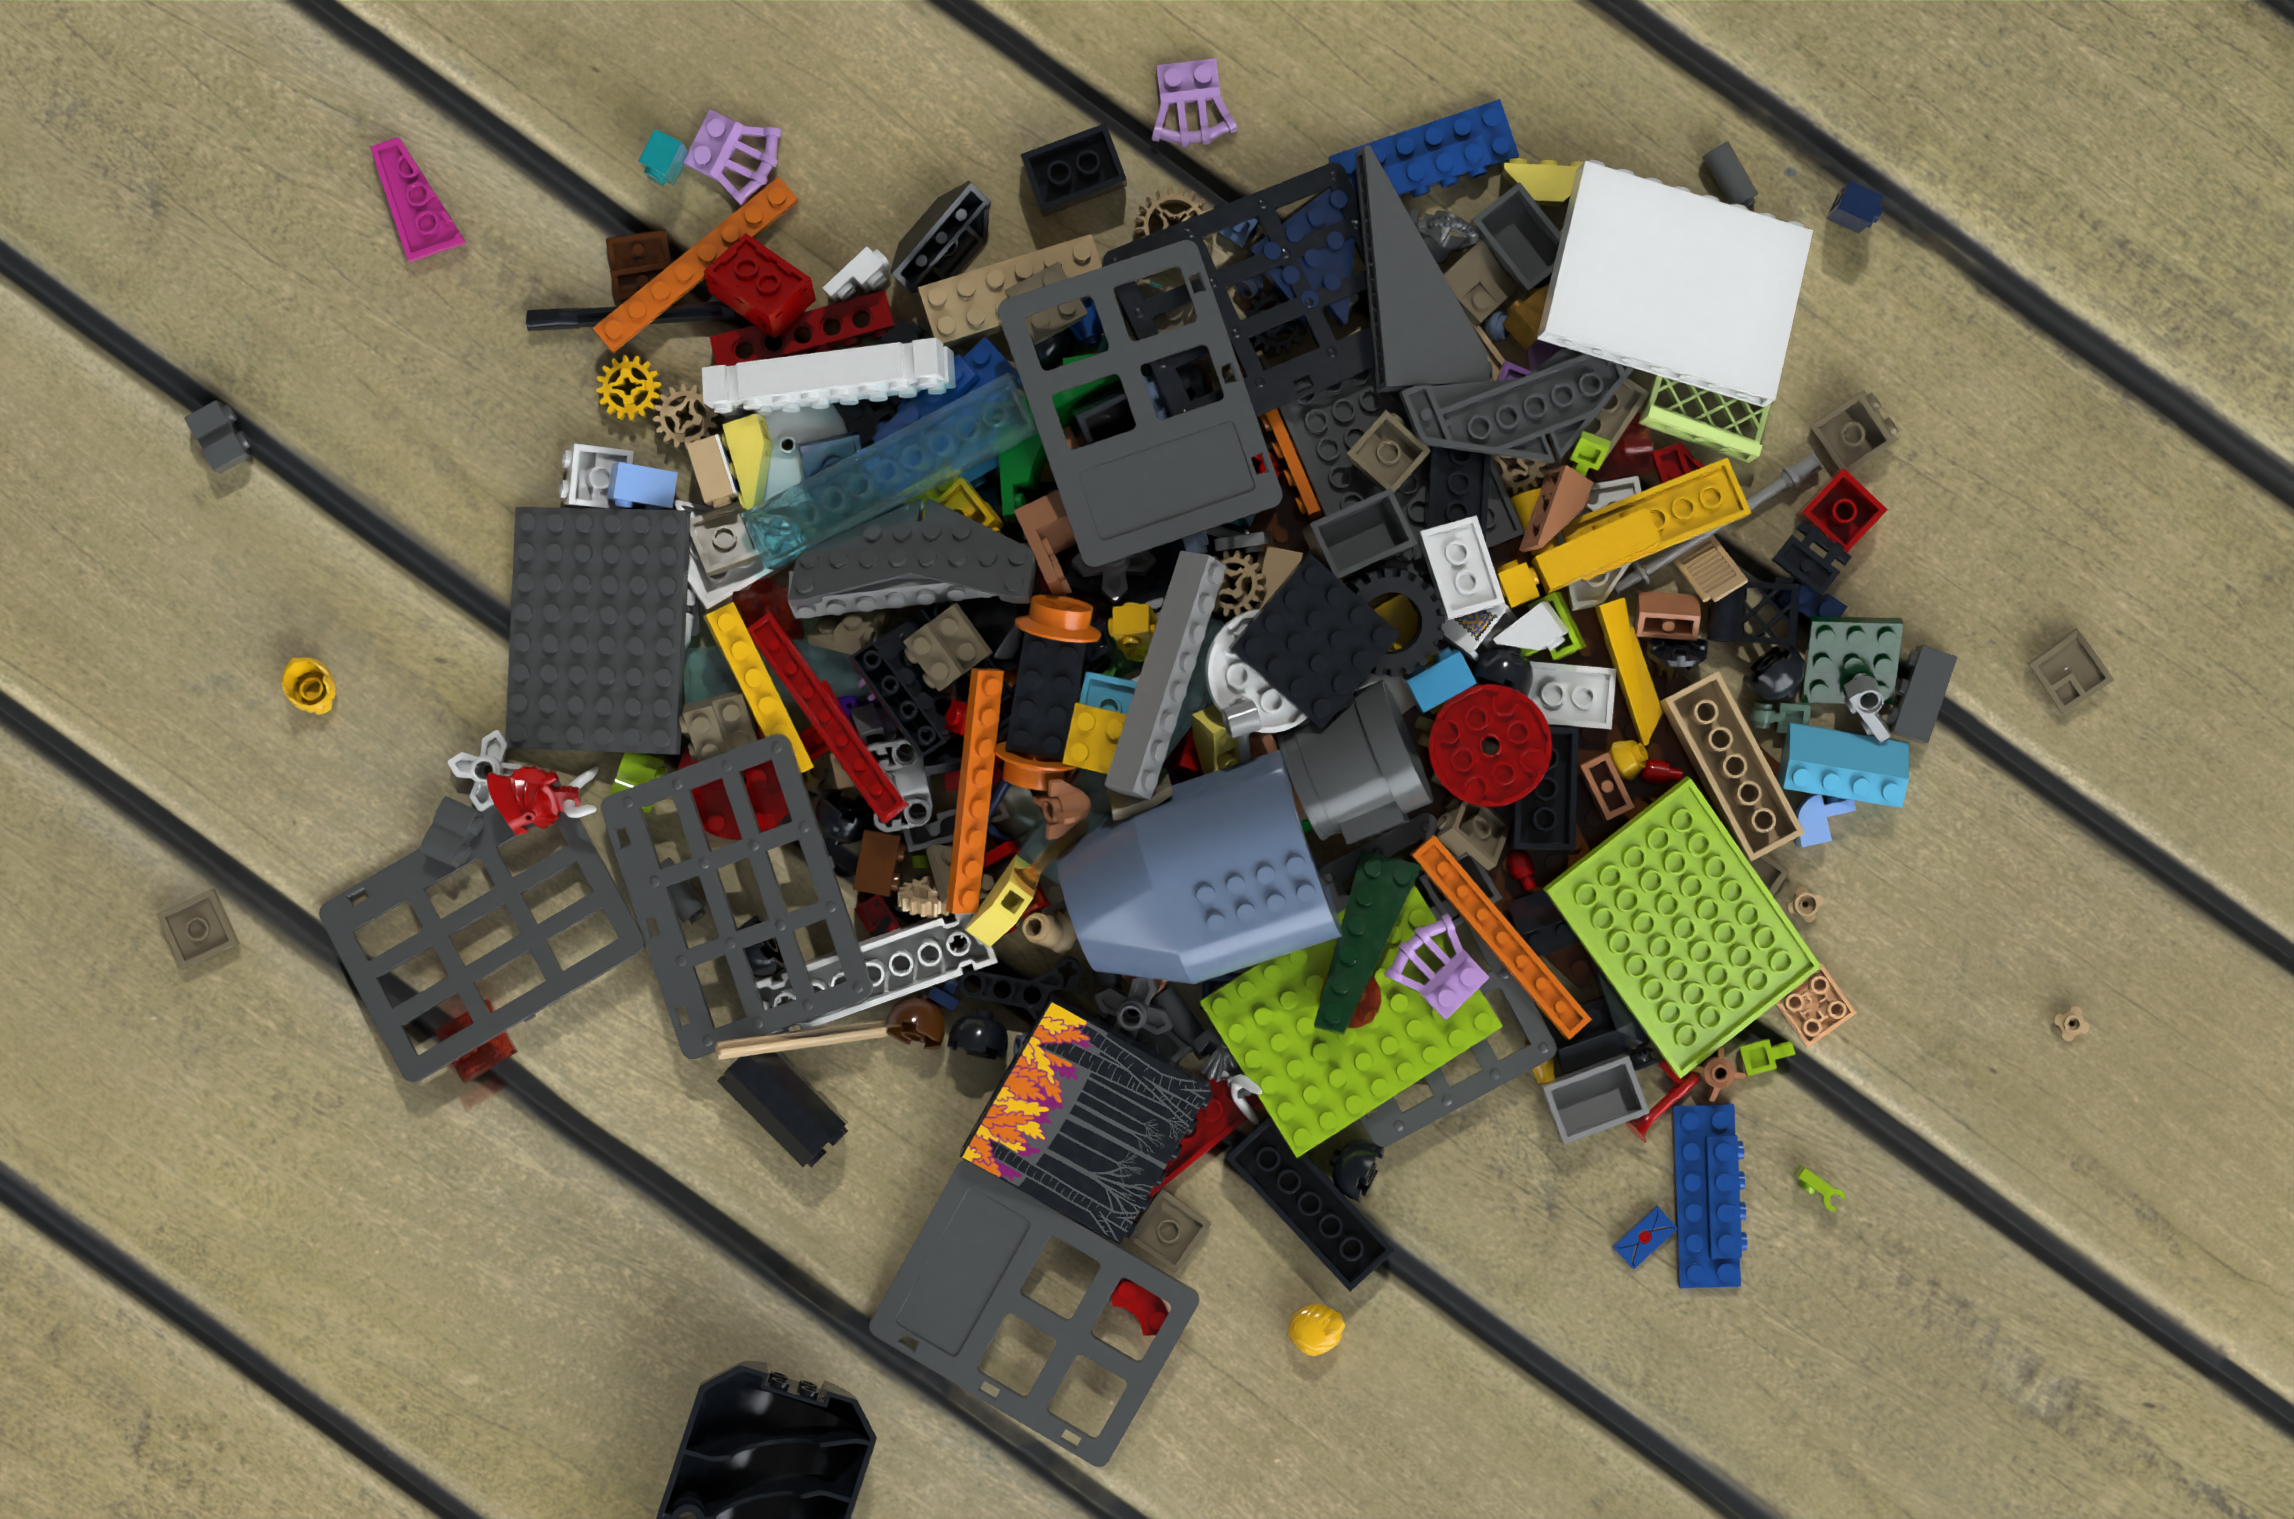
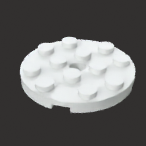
(1234, 682)

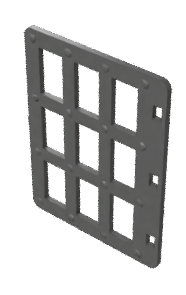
(417, 872)
(650, 896)
(1388, 1122)

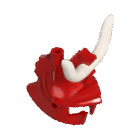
(532, 797)

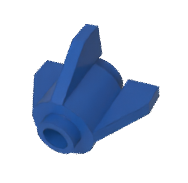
(1089, 329)

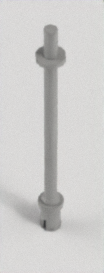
(1789, 478)

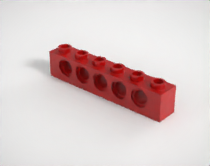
(876, 305)

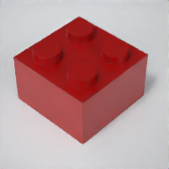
(1842, 509)

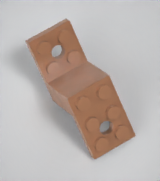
(1049, 530)

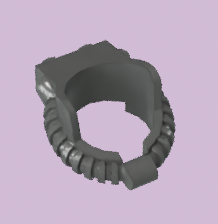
(1436, 231)

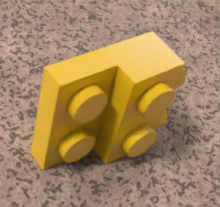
(966, 501)

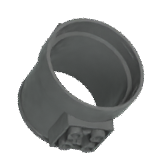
(1358, 769)

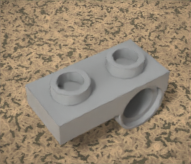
(1868, 706)

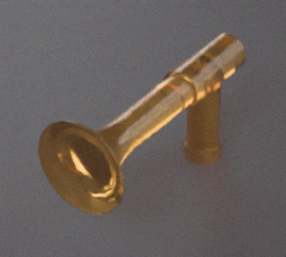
(1031, 873)

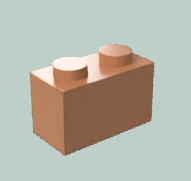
(1667, 615)
(1605, 786)

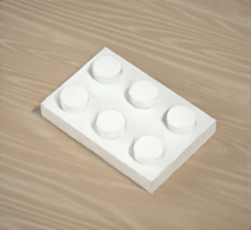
(1461, 567)
(1574, 694)

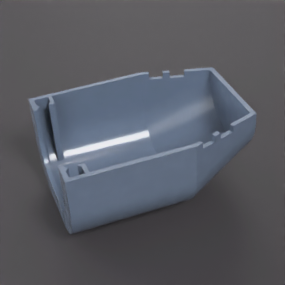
(1199, 880)

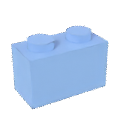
(641, 486)

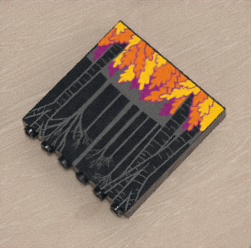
(1086, 1119)

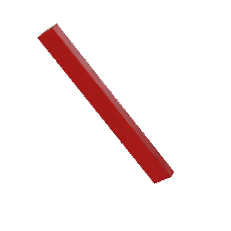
(827, 717)

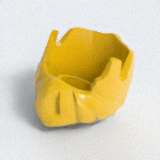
(309, 685)
(1315, 1329)

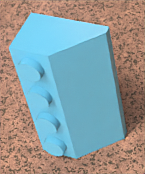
(1844, 765)

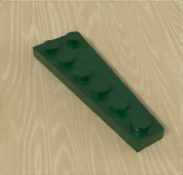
(1370, 916)

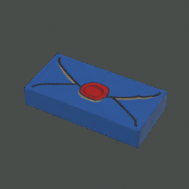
(1645, 1237)

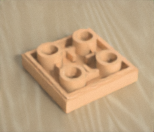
(1815, 1007)

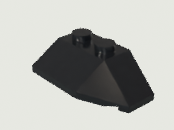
(943, 238)

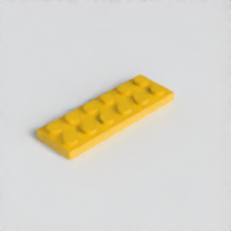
(1677, 507)

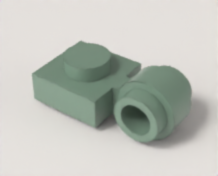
(1763, 714)

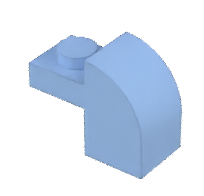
(1813, 817)

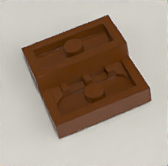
(637, 260)

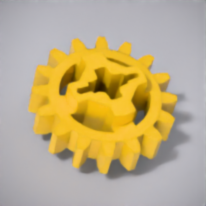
(615, 388)

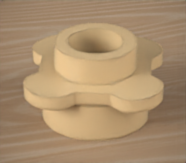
(1808, 912)
(2062, 1021)

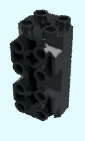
(785, 1105)

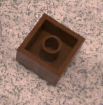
(880, 862)

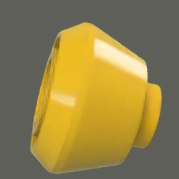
(1628, 758)

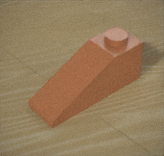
(1559, 501)

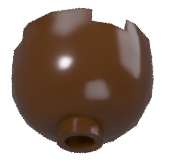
(917, 1021)

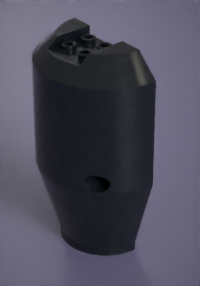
(769, 1449)

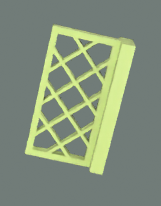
(1700, 432)

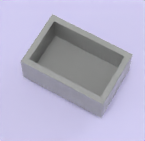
(1594, 1098)

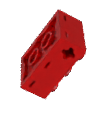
(760, 285)

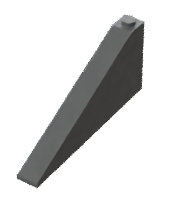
(1413, 312)

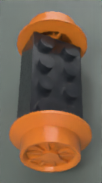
(1046, 689)

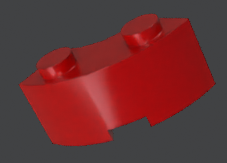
(1146, 1306)

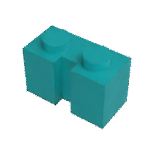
(663, 158)

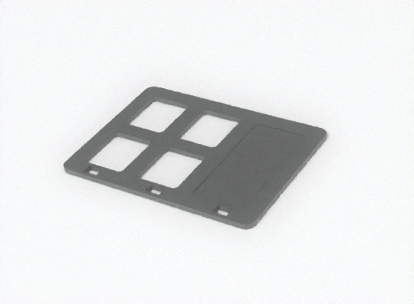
(1165, 473)
(971, 1274)

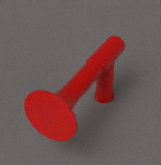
(1683, 1085)

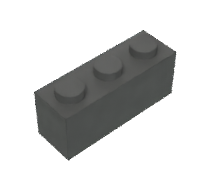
(1921, 693)

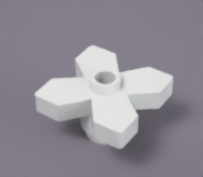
(470, 766)

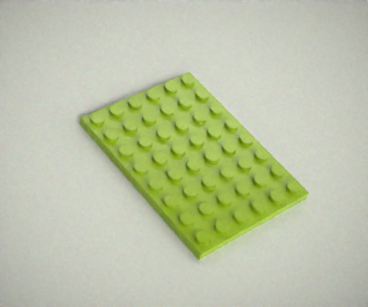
(1682, 927)
(1324, 1079)

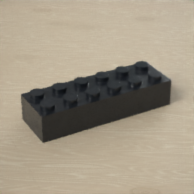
(1309, 1204)

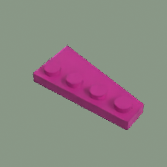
(416, 209)

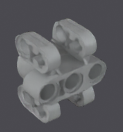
(909, 777)

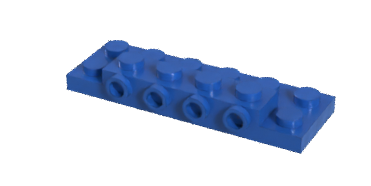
(1440, 150)
(972, 371)
(1708, 1196)

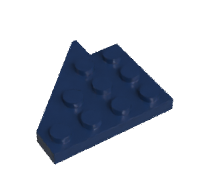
(1321, 266)

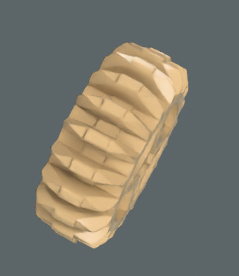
(1193, 209)

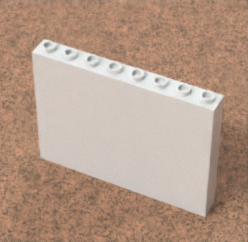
(1675, 283)

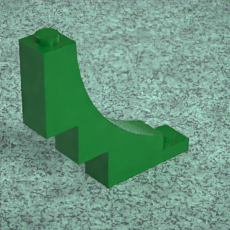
(1024, 462)

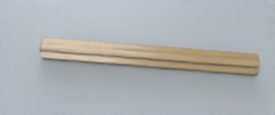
(800, 1039)

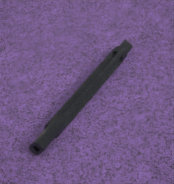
(589, 317)

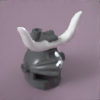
(1224, 1067)

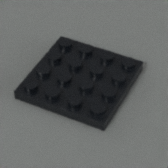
(1314, 641)

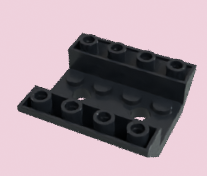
(903, 689)

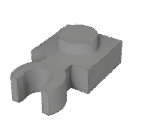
(1251, 542)

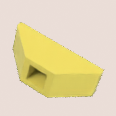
(1545, 182)
(1002, 905)

